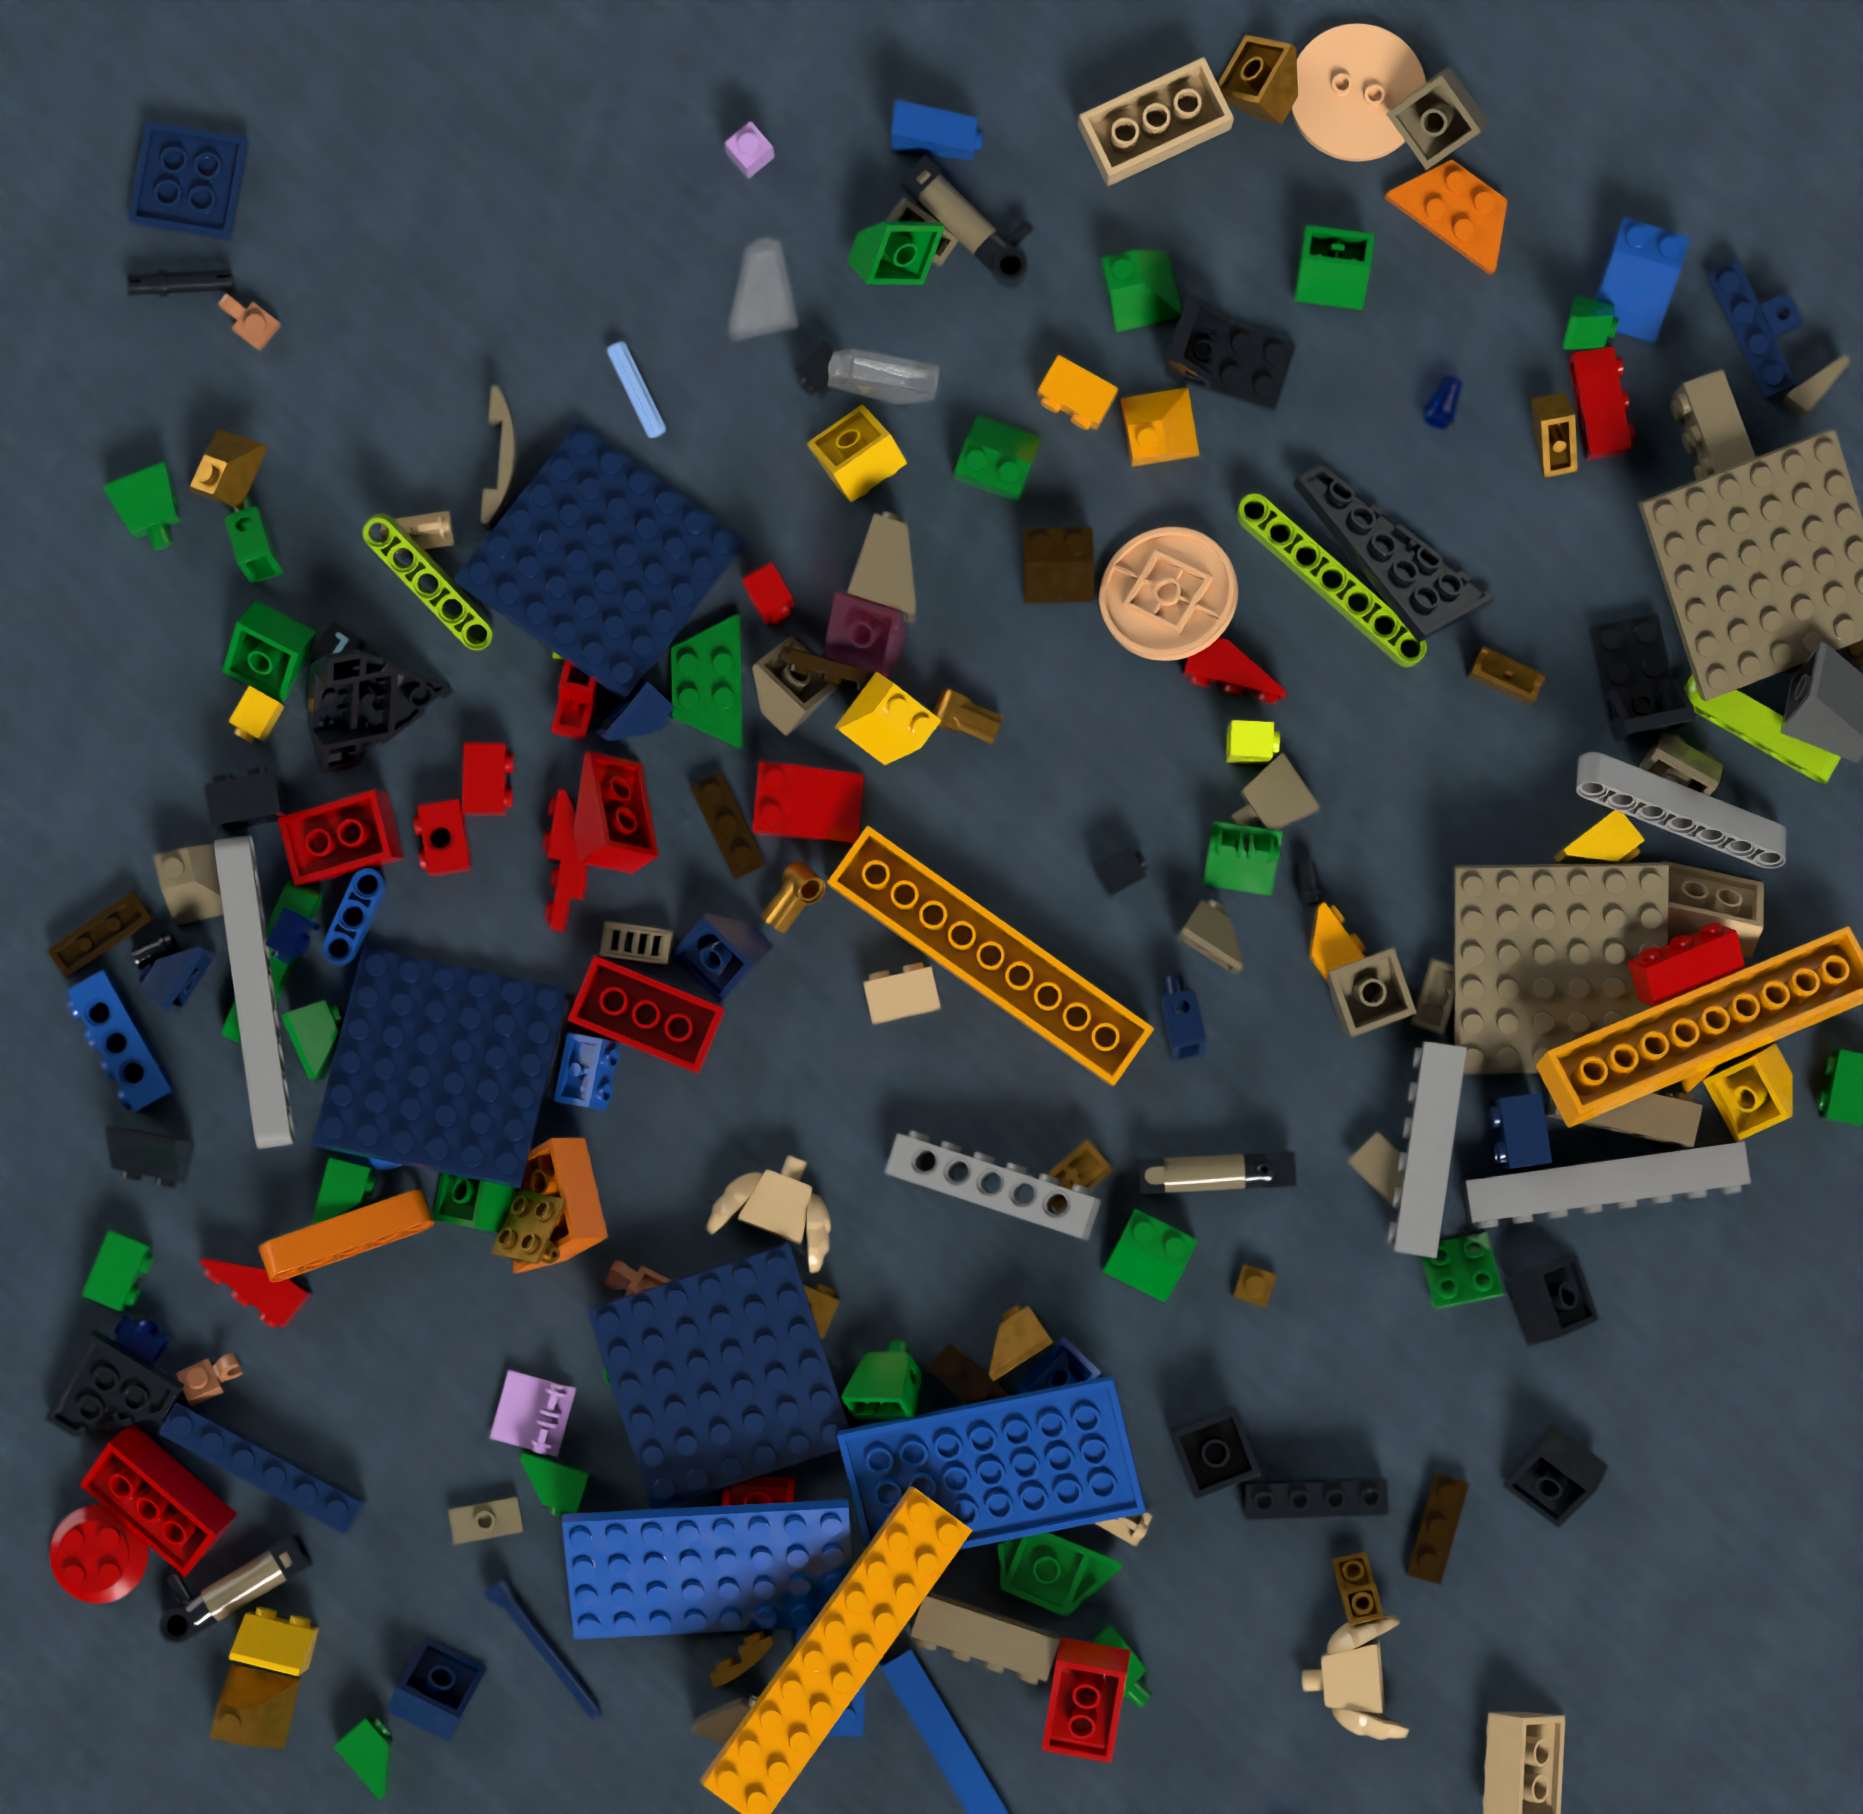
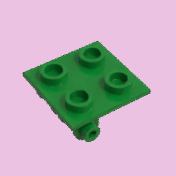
(1242, 858)
(1462, 1272)

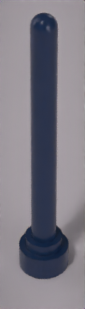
(503, 1595)

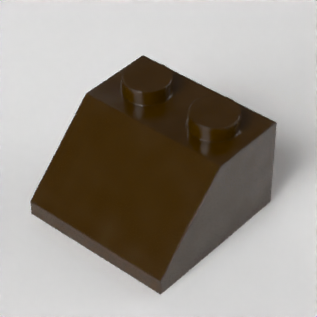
(1058, 565)

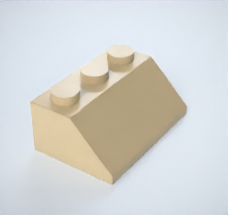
(1709, 897)
(1524, 1763)

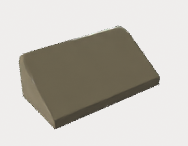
(1378, 1165)

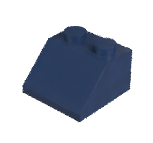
(436, 1689)

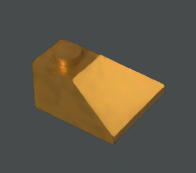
(1262, 79)
(228, 468)
(1016, 1340)
(255, 1708)

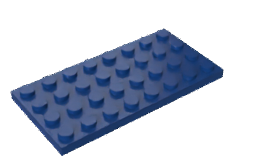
(1002, 1463)
(704, 1567)

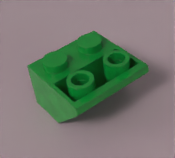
(1334, 267)

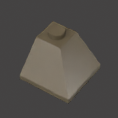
(785, 695)
(190, 883)
(1213, 936)

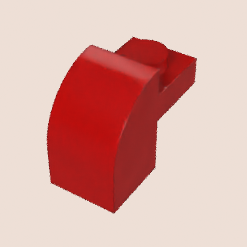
(576, 703)

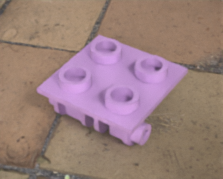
(532, 1413)

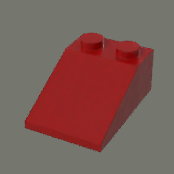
(807, 803)
(613, 815)
(341, 837)
(1086, 1700)

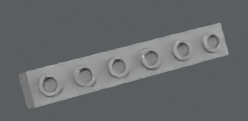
(906, 1165)

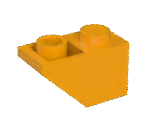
(1331, 943)

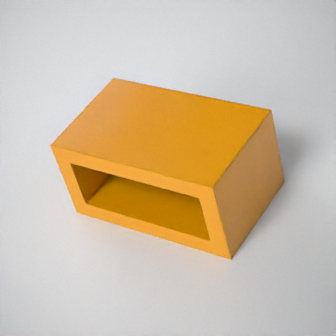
(1076, 393)

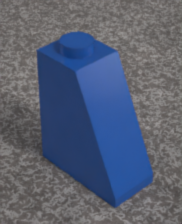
(934, 132)

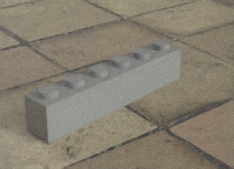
(1428, 1149)

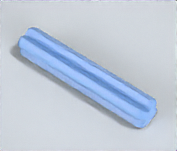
(636, 389)

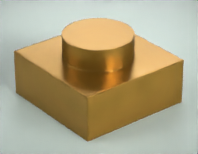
(1254, 1285)

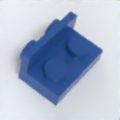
(587, 1071)

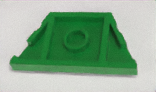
(710, 682)
(1053, 1571)

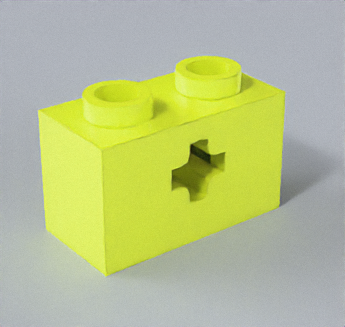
(1251, 742)

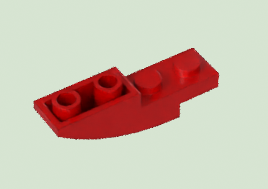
(571, 876)

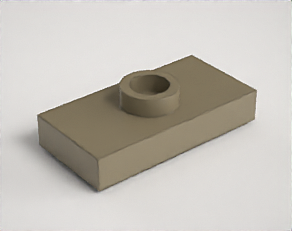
(1435, 998)
(486, 1520)

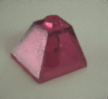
(865, 634)

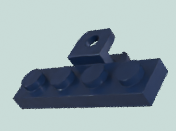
(1757, 327)

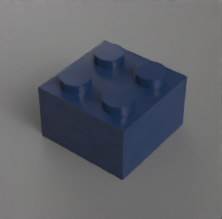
(1519, 1131)

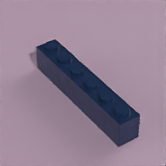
(263, 1467)

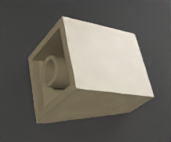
(886, 566)

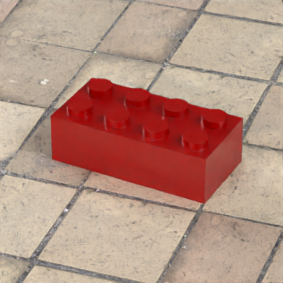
(647, 1015)

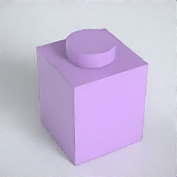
(749, 149)

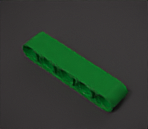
(302, 901)

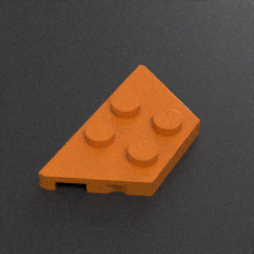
(1456, 210)

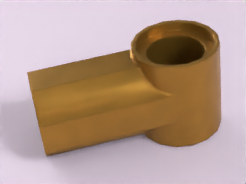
(963, 716)
(800, 889)

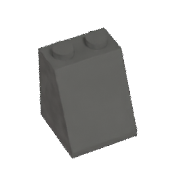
(1826, 704)

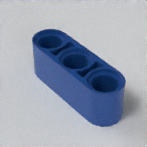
(354, 899)

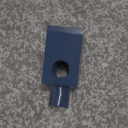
(1183, 1032)

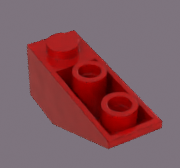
(1229, 667)
(250, 1284)

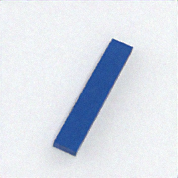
(942, 1735)

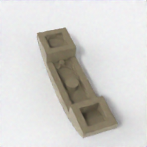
(496, 499)

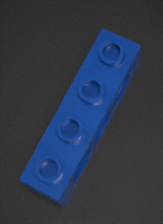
(155, 1082)

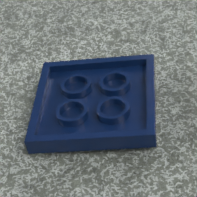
(188, 181)

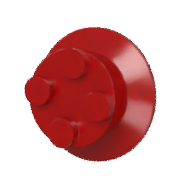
(97, 1556)

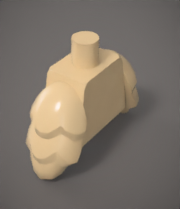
(778, 1206)
(1354, 1680)

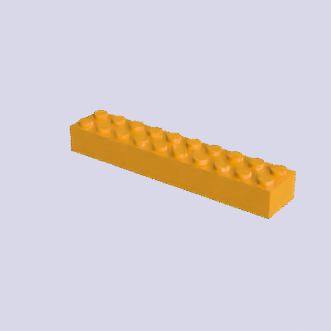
(990, 956)
(1704, 1027)
(836, 1655)

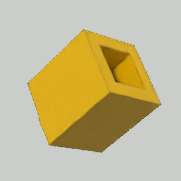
(255, 715)

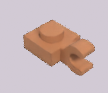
(252, 323)
(626, 1278)
(204, 1380)

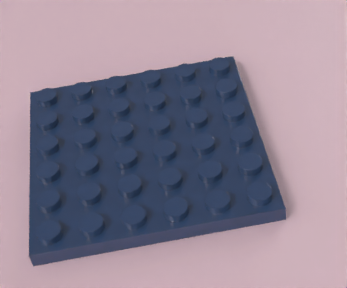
(600, 561)
(440, 1067)
(719, 1376)

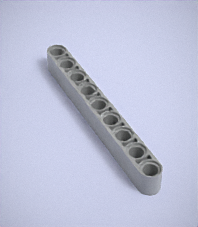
(254, 992)

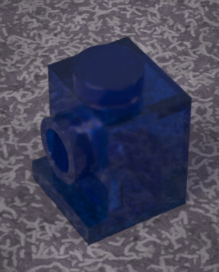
(290, 936)
(142, 1338)

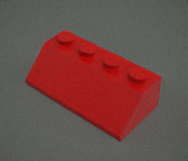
(158, 1499)

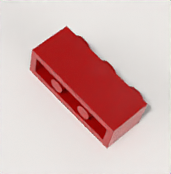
(1601, 403)
(1686, 964)

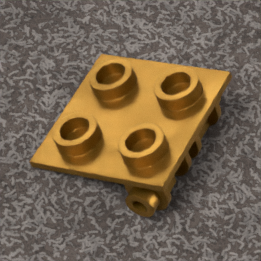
(529, 1228)

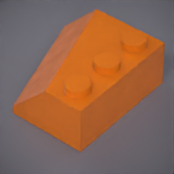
(564, 1171)

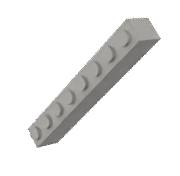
(1606, 1182)

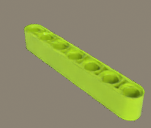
(1323, 564)

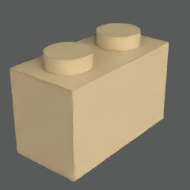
(901, 994)

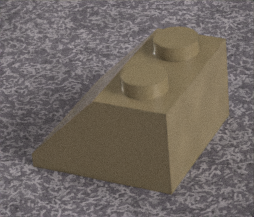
(1438, 118)
(1682, 764)
(1370, 993)
(723, 1720)

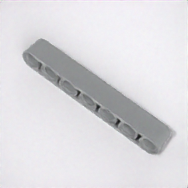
(1681, 810)

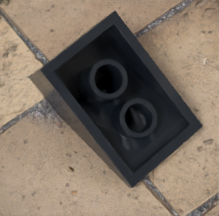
(149, 1154)

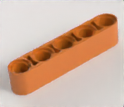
(346, 1235)

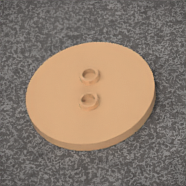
(1347, 88)
(1168, 593)

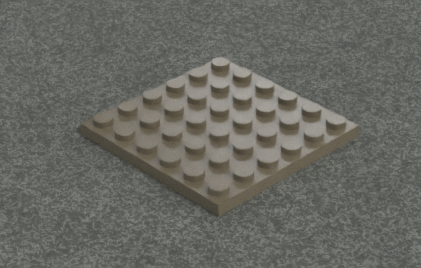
(1762, 562)
(1548, 954)

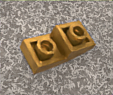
(1357, 1588)
(751, 1652)

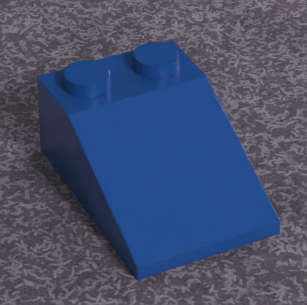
(1641, 276)

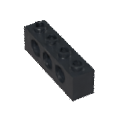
(1315, 1498)

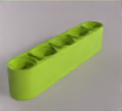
(424, 564)
(1762, 729)

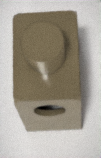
(1275, 797)

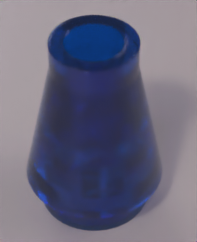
(1443, 404)

